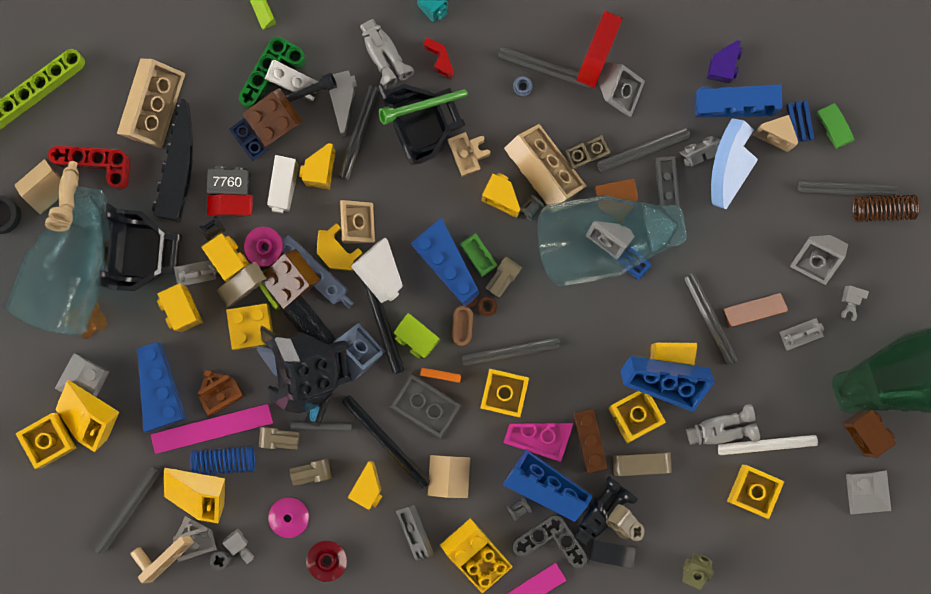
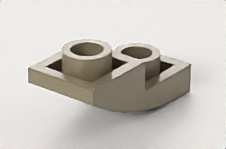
(588, 152)

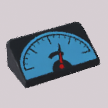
(316, 415)

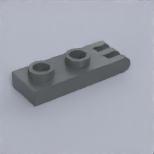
(415, 533)

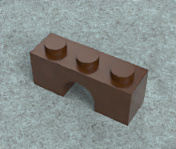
(590, 440)

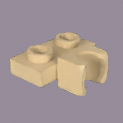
(467, 153)

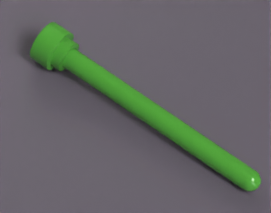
(389, 114)

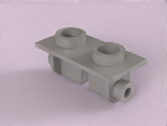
(694, 152)
(195, 273)
(802, 334)

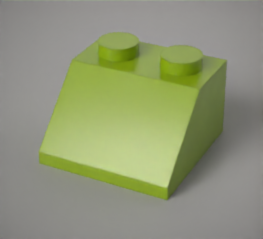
(416, 336)

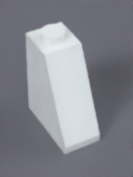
(282, 183)
(379, 271)

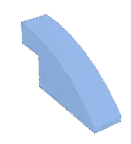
(731, 163)

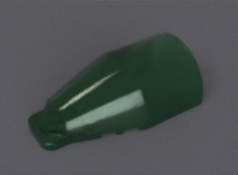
(890, 378)

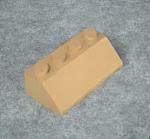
(151, 103)
(544, 166)

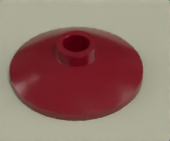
(322, 571)

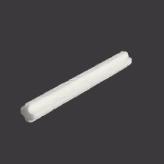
(766, 445)

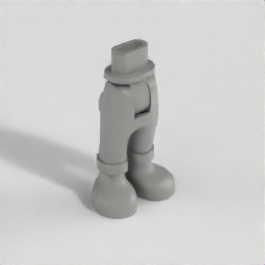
(377, 44)
(712, 430)

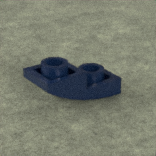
(248, 139)

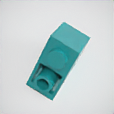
(434, 9)

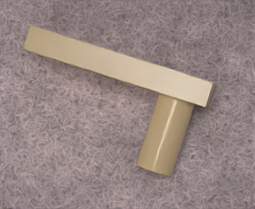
(153, 570)

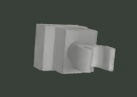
(853, 297)
(236, 543)

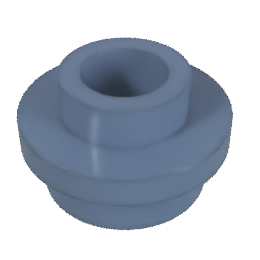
(522, 80)

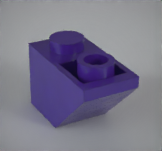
(723, 64)

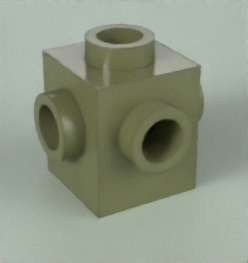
(697, 571)

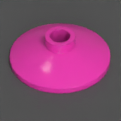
(254, 246)
(298, 513)

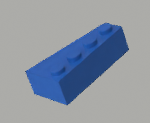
(738, 101)
(443, 257)
(669, 381)
(158, 389)
(547, 486)

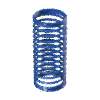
(250, 460)

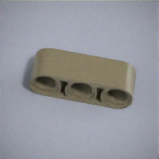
(241, 285)
(642, 464)

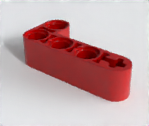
(599, 49)
(88, 162)

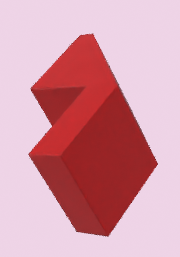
(443, 63)
(229, 205)

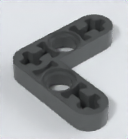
(557, 535)

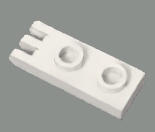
(289, 78)

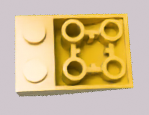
(86, 416)
(195, 493)
(476, 556)

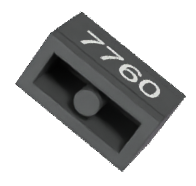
(228, 181)

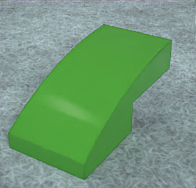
(836, 125)

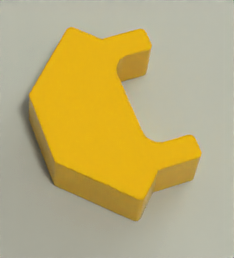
(333, 253)

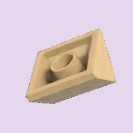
(778, 133)
(40, 187)
(357, 222)
(449, 476)

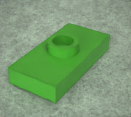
(478, 255)

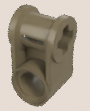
(625, 524)

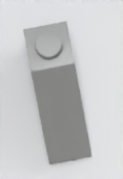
(343, 99)

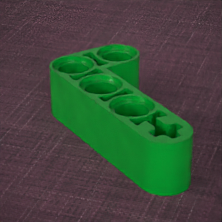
(260, 72)

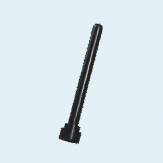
(327, 83)

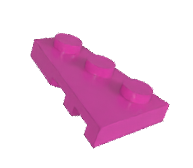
(540, 438)

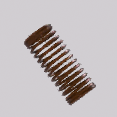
(910, 202)

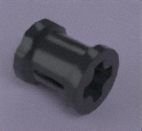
(212, 228)

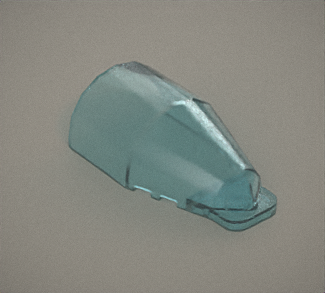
(576, 259)
(60, 273)

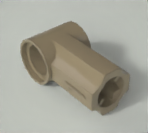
(505, 274)
(274, 438)
(316, 471)

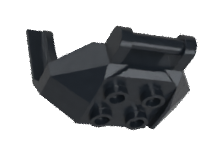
(424, 130)
(135, 250)
(305, 369)

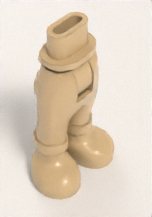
(61, 217)

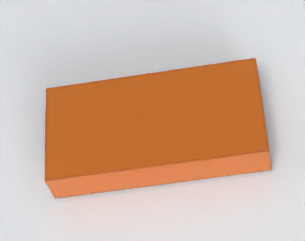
(440, 375)

